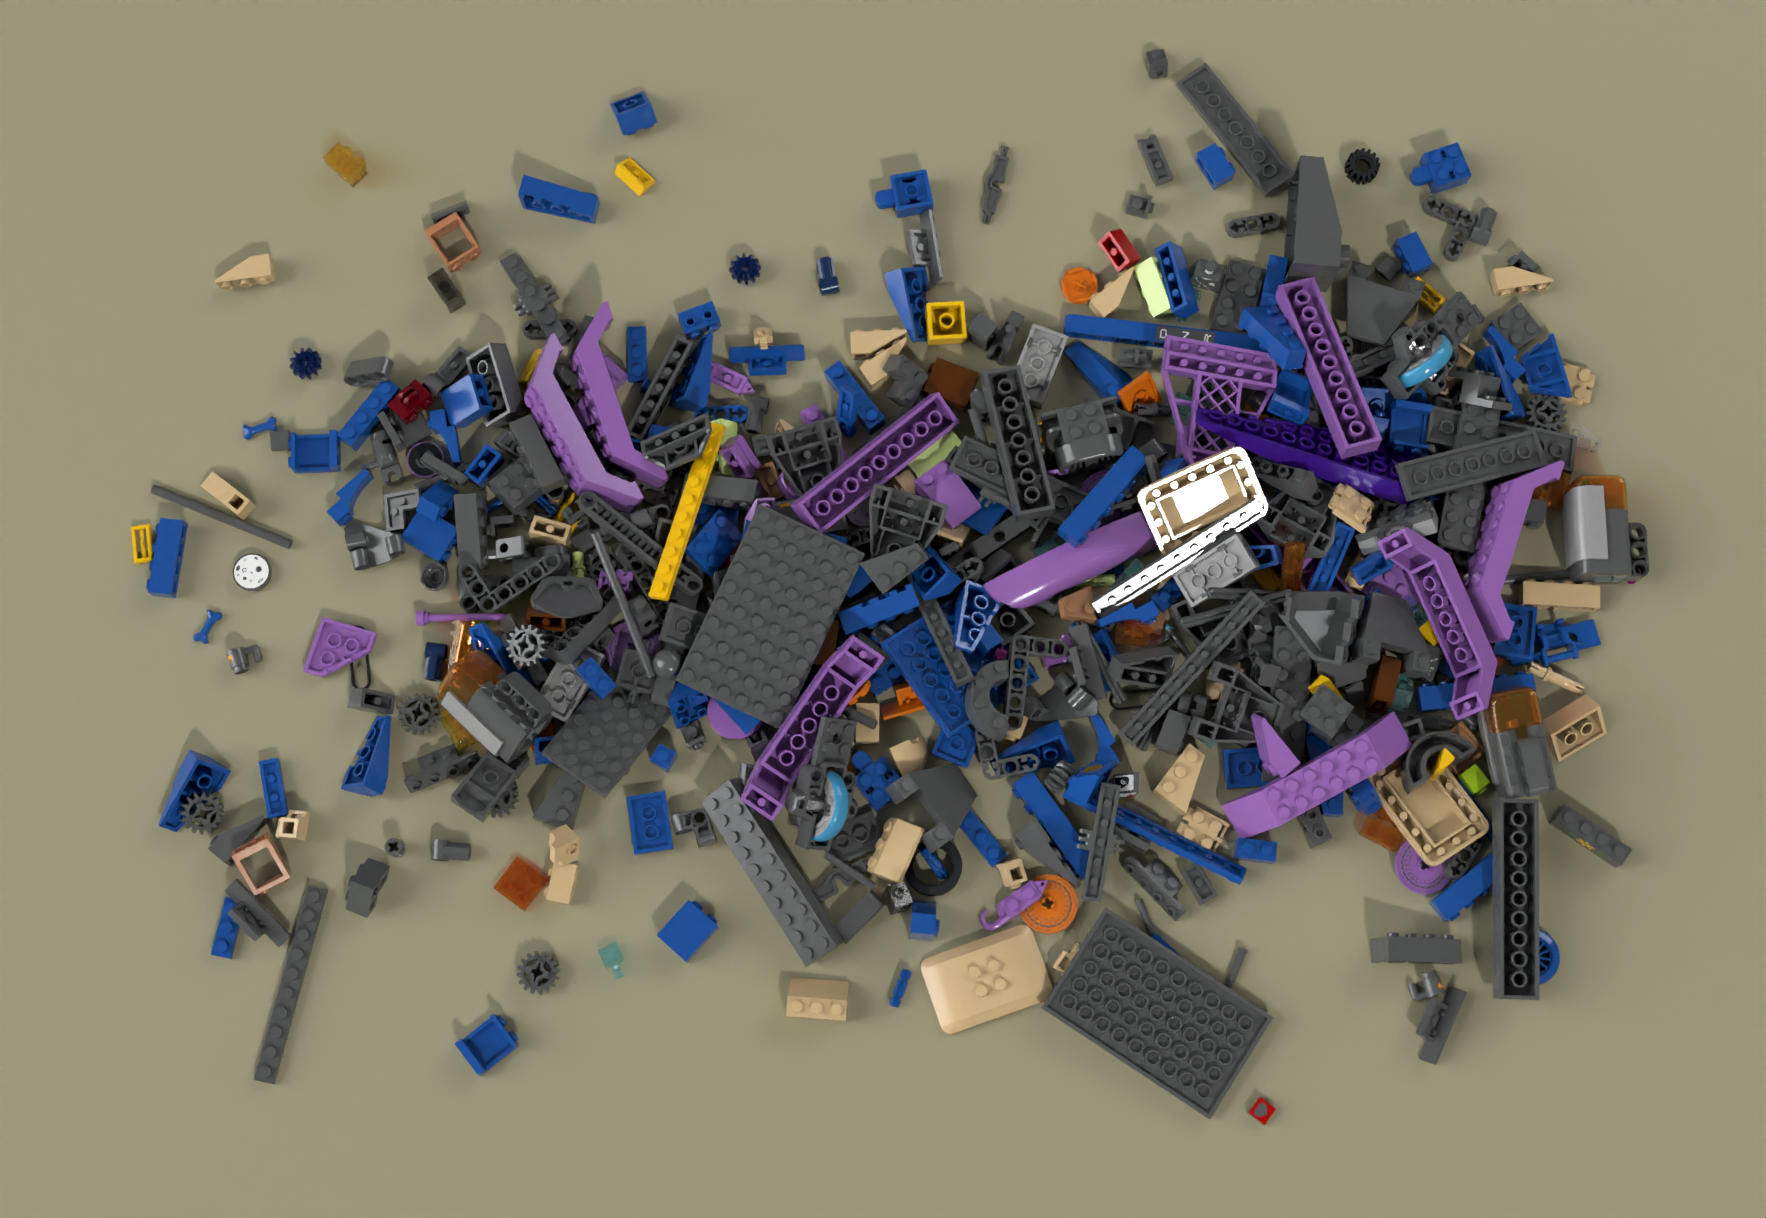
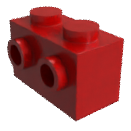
(1119, 250)

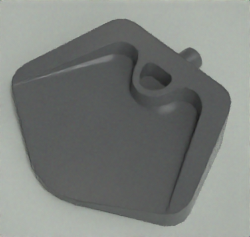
(567, 596)

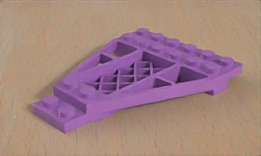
(1215, 364)

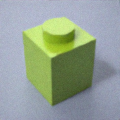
(1474, 780)

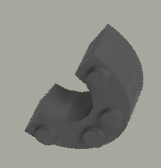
(978, 704)
(1413, 765)

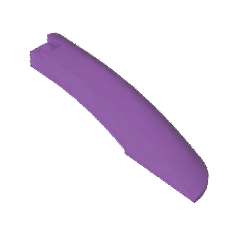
(1070, 566)

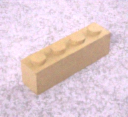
(1559, 595)

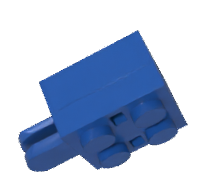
(1441, 169)
(908, 194)
(874, 779)

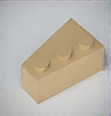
(1180, 780)

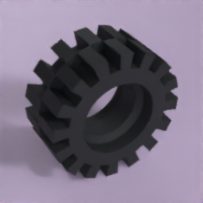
(1362, 156)

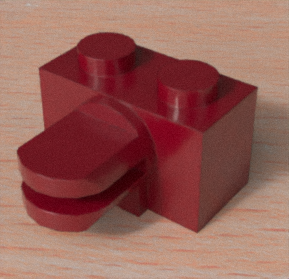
(411, 402)

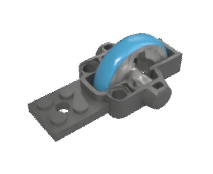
(1426, 356)
(824, 815)

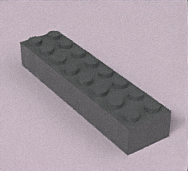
(1017, 443)

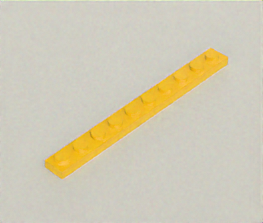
(685, 517)

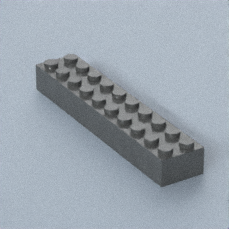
(772, 873)
(1515, 898)

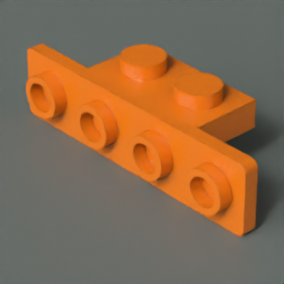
(906, 704)

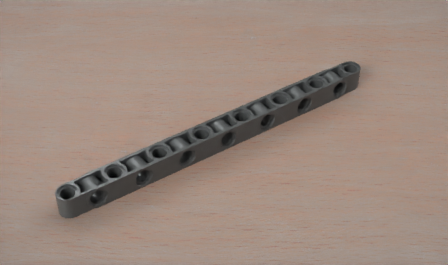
(987, 545)

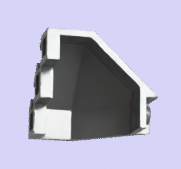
(1323, 622)

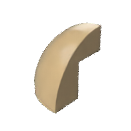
(910, 755)

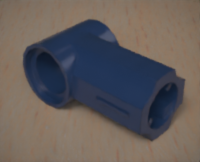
(828, 281)
(435, 656)

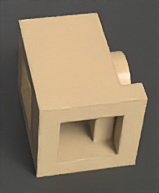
(1018, 872)

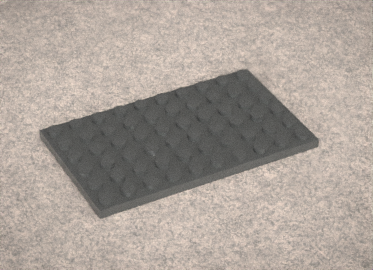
(770, 616)
(1157, 1013)

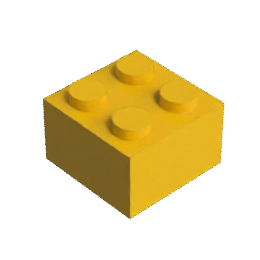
(945, 323)

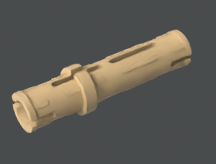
(1548, 674)

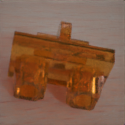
(1133, 635)

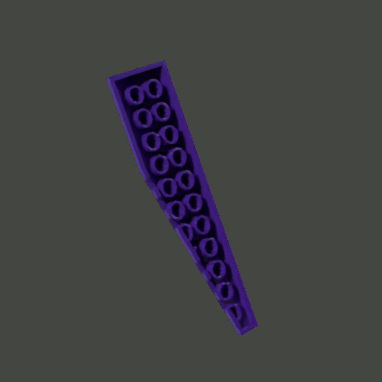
(1312, 451)

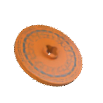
(1061, 912)

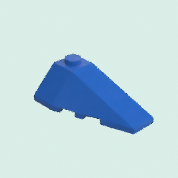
(908, 294)
(1488, 361)
(1098, 372)
(695, 387)
(935, 577)
(972, 615)
(486, 640)
(1046, 743)
(371, 768)
(195, 775)

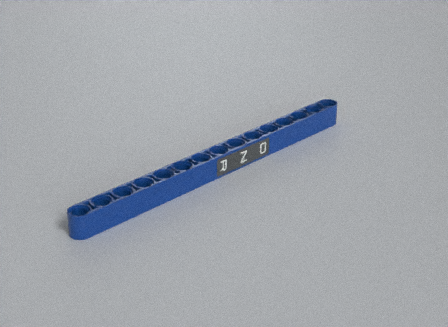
(1148, 333)

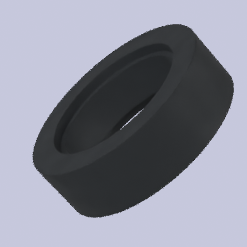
(946, 886)

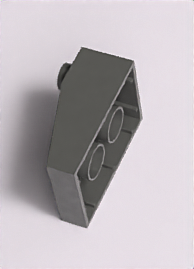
(1313, 227)

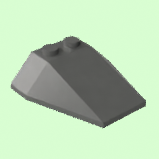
(807, 452)
(902, 519)
(1302, 521)

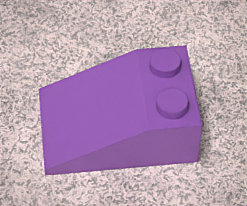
(948, 489)
(1272, 750)

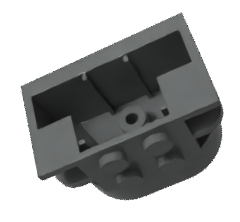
(1084, 435)

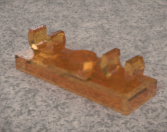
(1292, 566)
(460, 643)

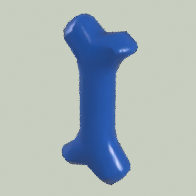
(269, 425)
(212, 618)

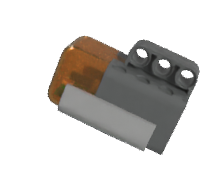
(1599, 534)
(494, 705)
(1516, 743)

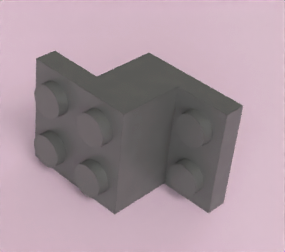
(1480, 388)
(1330, 717)

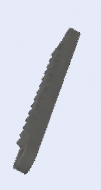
(635, 539)

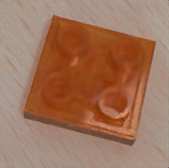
(520, 884)

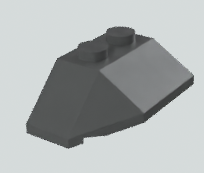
(678, 444)

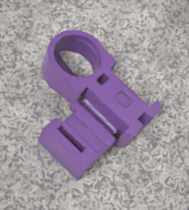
(624, 579)

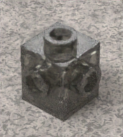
(897, 897)

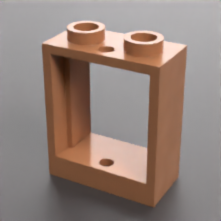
(446, 226)
(252, 847)

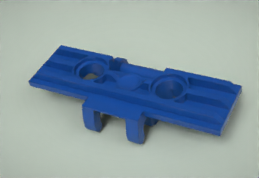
(1557, 635)

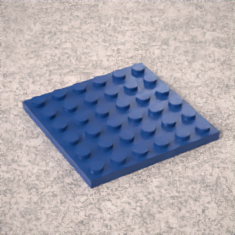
(925, 671)

